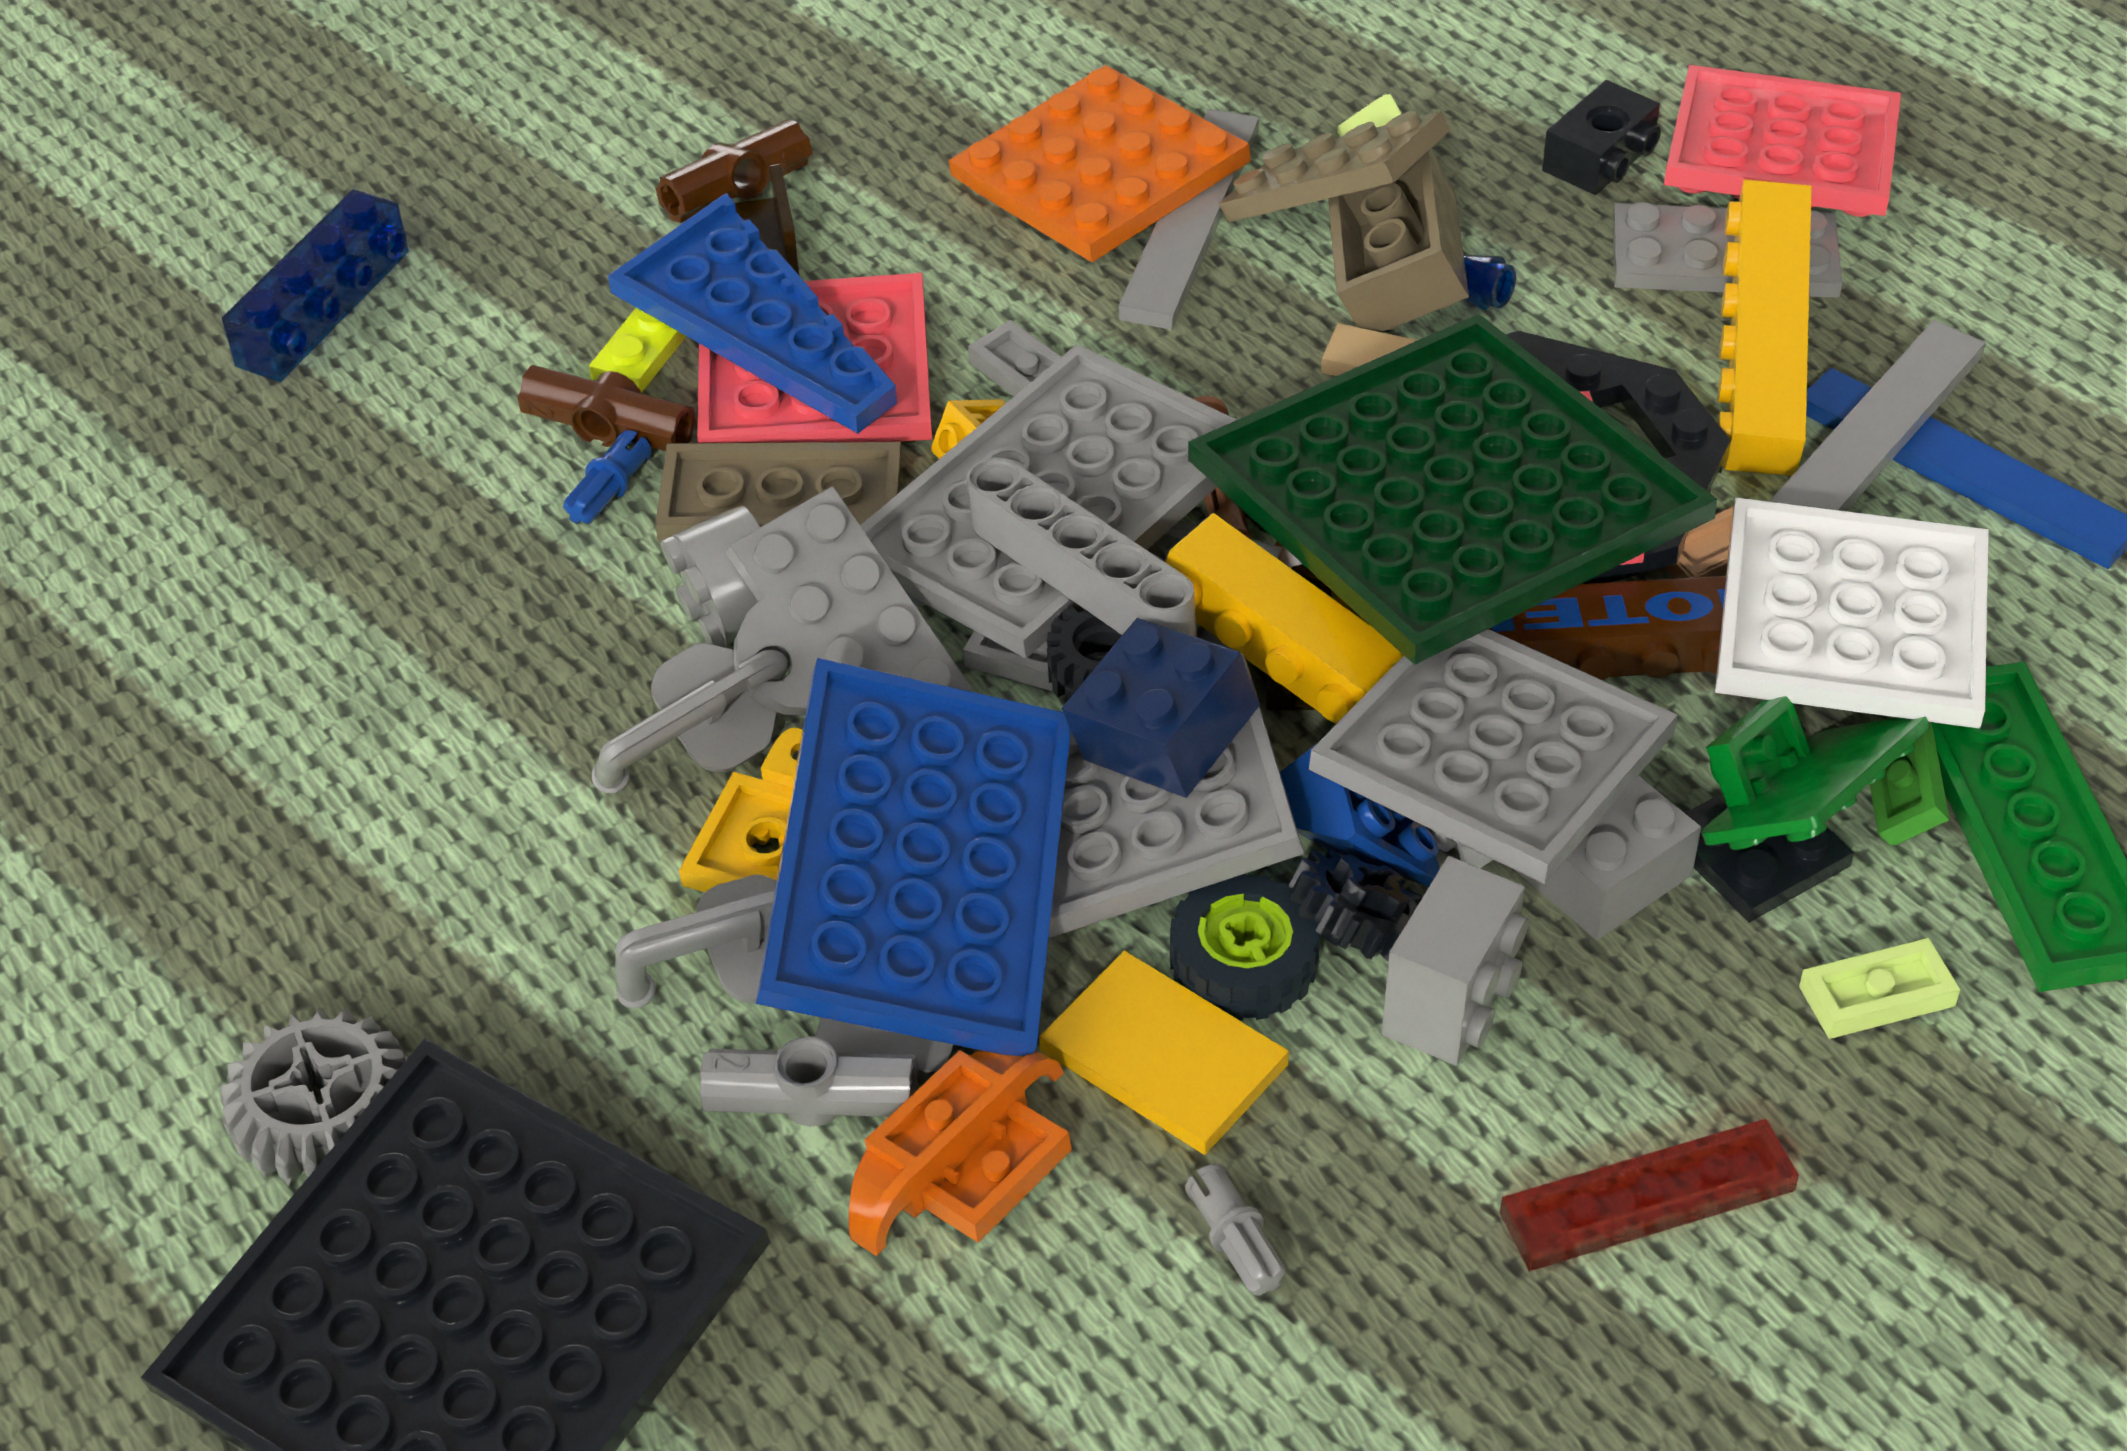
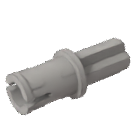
(1236, 1230)

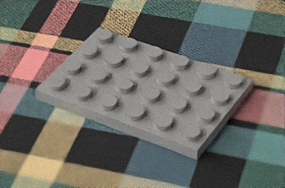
(1087, 432)

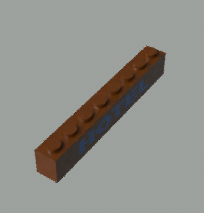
(1628, 627)

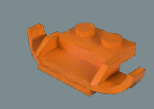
(958, 1149)

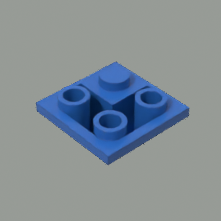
(1358, 825)

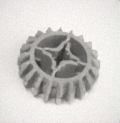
(271, 1094)

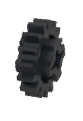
(1353, 901)

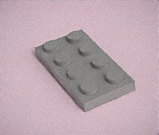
(1687, 245)

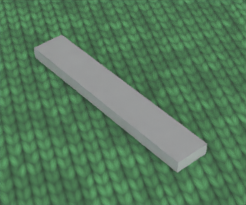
(1181, 242)
(1883, 420)

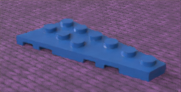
(753, 309)

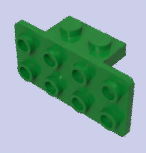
(1792, 784)

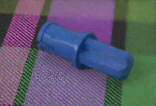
(606, 478)

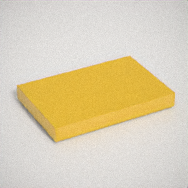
(1164, 1051)

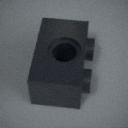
(1601, 137)

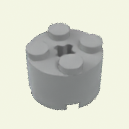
(710, 580)

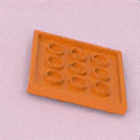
(1099, 162)

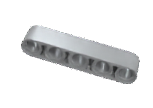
(1076, 550)

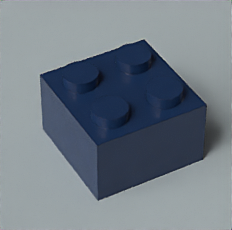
(1161, 707)

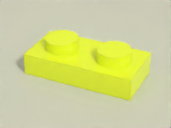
(637, 349)

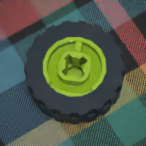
(1274, 954)

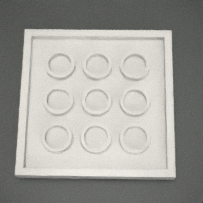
(1855, 612)

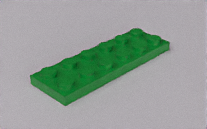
(2038, 835)

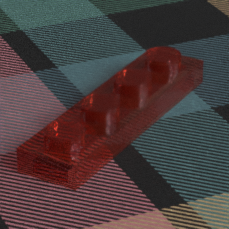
(1648, 1194)

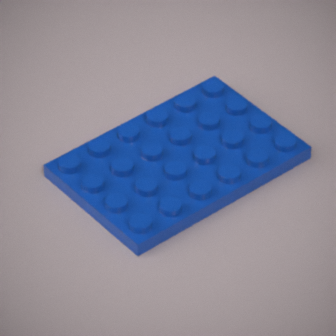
(918, 861)

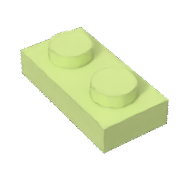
(1879, 988)

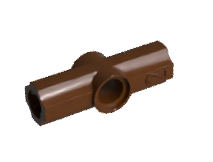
(733, 169)
(604, 407)

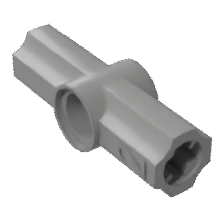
(807, 1081)

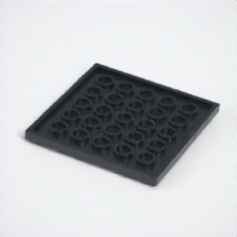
(459, 1284)

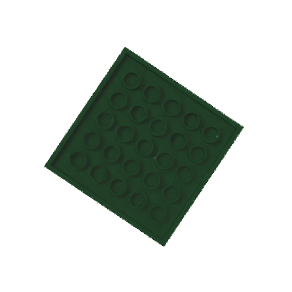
(1450, 485)

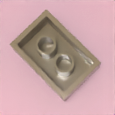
(1399, 248)

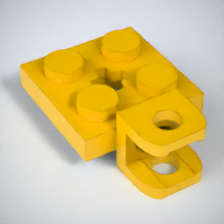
(744, 815)

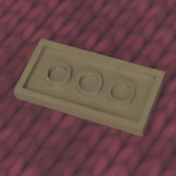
(1334, 166)
(772, 479)

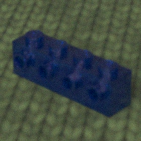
(315, 285)

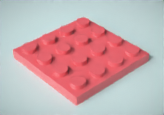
(1785, 133)
(877, 314)

